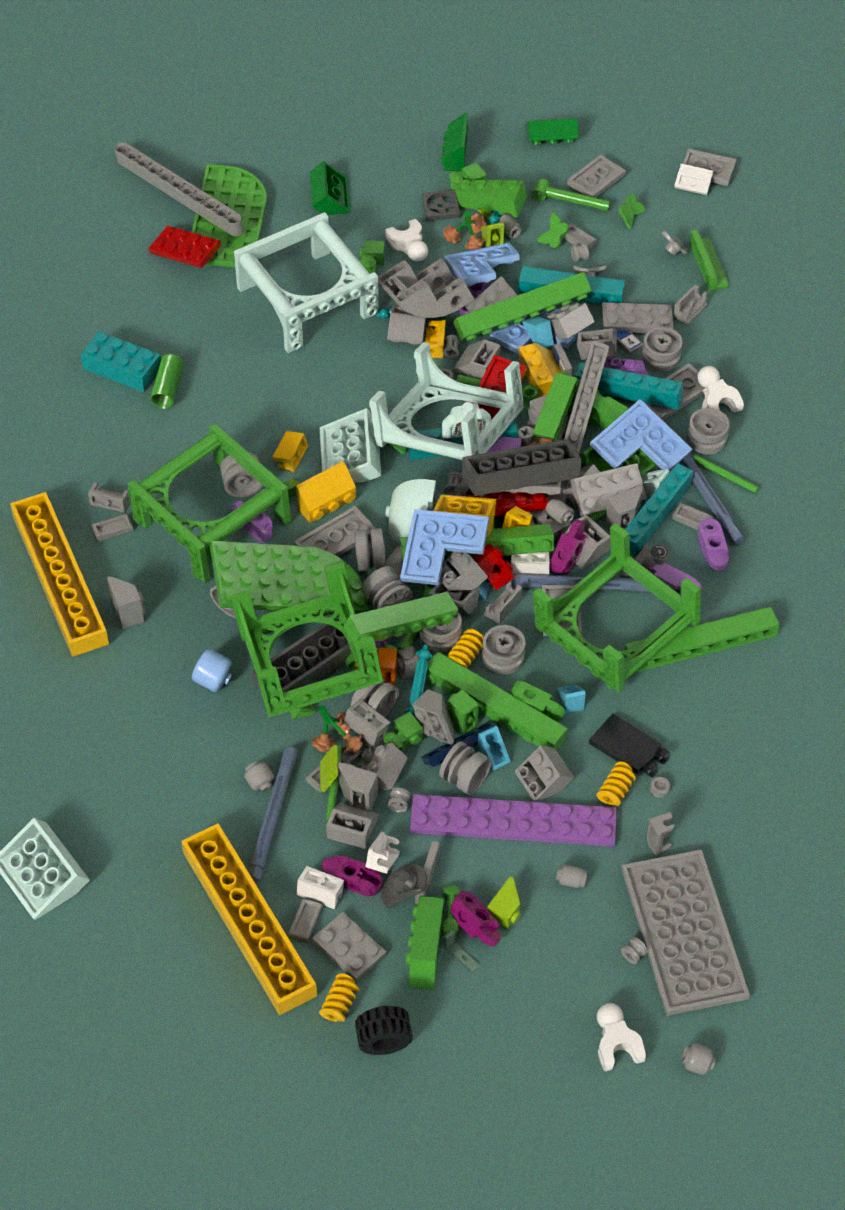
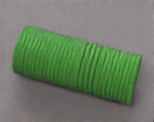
(167, 381)

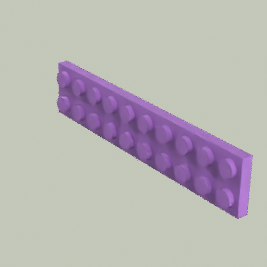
(513, 820)

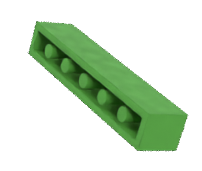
(402, 618)

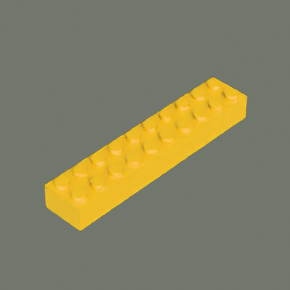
(59, 574)
(249, 919)

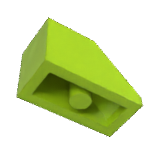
(493, 234)
(506, 904)

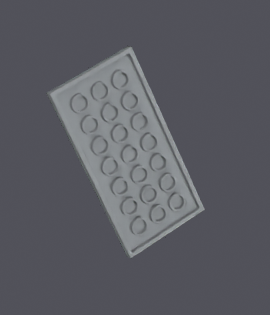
(684, 932)

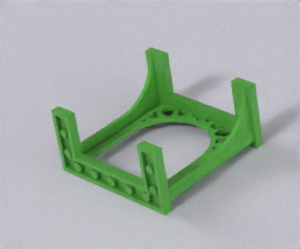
(198, 546)
(254, 629)
(613, 666)

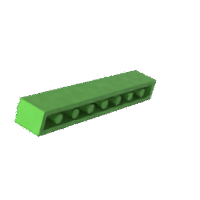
(522, 306)
(512, 540)
(714, 637)
(496, 703)

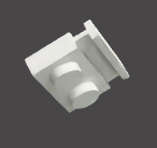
(693, 179)

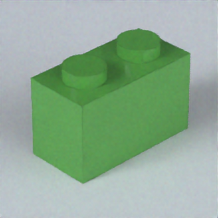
(463, 712)

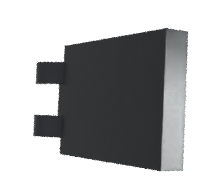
(629, 745)

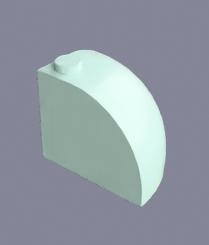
(406, 497)

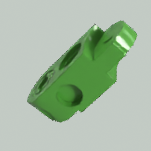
(538, 700)

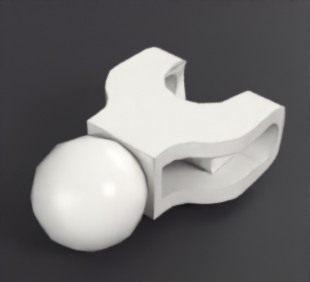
(408, 241)
(717, 391)
(617, 1037)

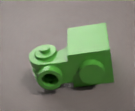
(470, 172)
(372, 255)
(406, 732)

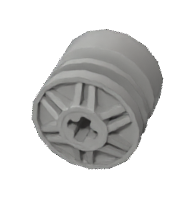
(385, 588)
(465, 768)

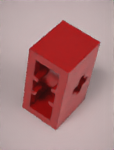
(498, 574)

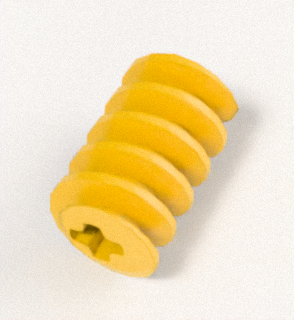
(467, 648)
(616, 784)
(339, 998)

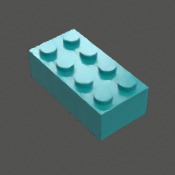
(121, 361)

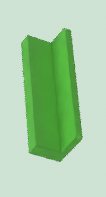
(708, 261)
(556, 407)

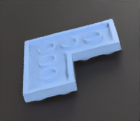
(477, 264)
(517, 336)
(641, 430)
(435, 533)

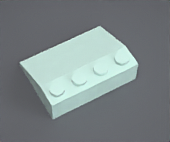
(354, 443)
(40, 869)

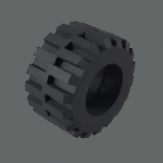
(383, 1030)

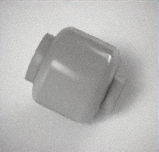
(259, 776)
(698, 1059)

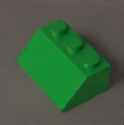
(552, 131)
(455, 144)
(329, 190)

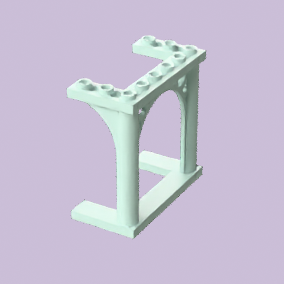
(322, 242)
(434, 381)

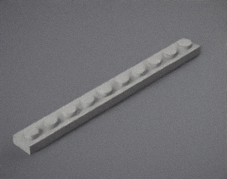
(583, 403)

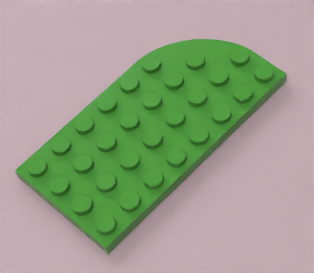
(242, 194)
(277, 574)

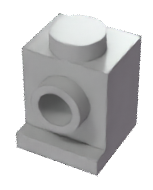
(407, 662)

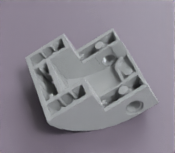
(421, 294)

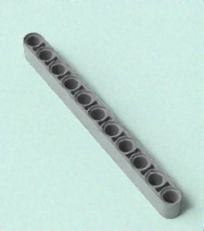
(179, 189)

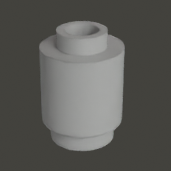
(511, 226)
(560, 511)
(571, 876)

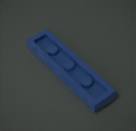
(436, 756)

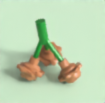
(474, 224)
(324, 743)

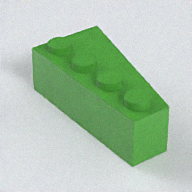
(491, 195)
(604, 409)
(425, 942)

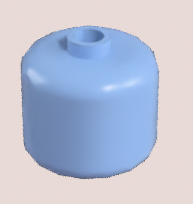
(212, 670)

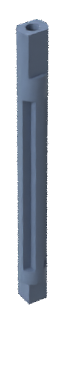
(712, 500)
(620, 584)
(273, 810)

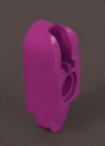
(568, 548)
(360, 880)
(475, 918)

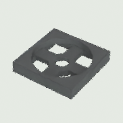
(430, 215)

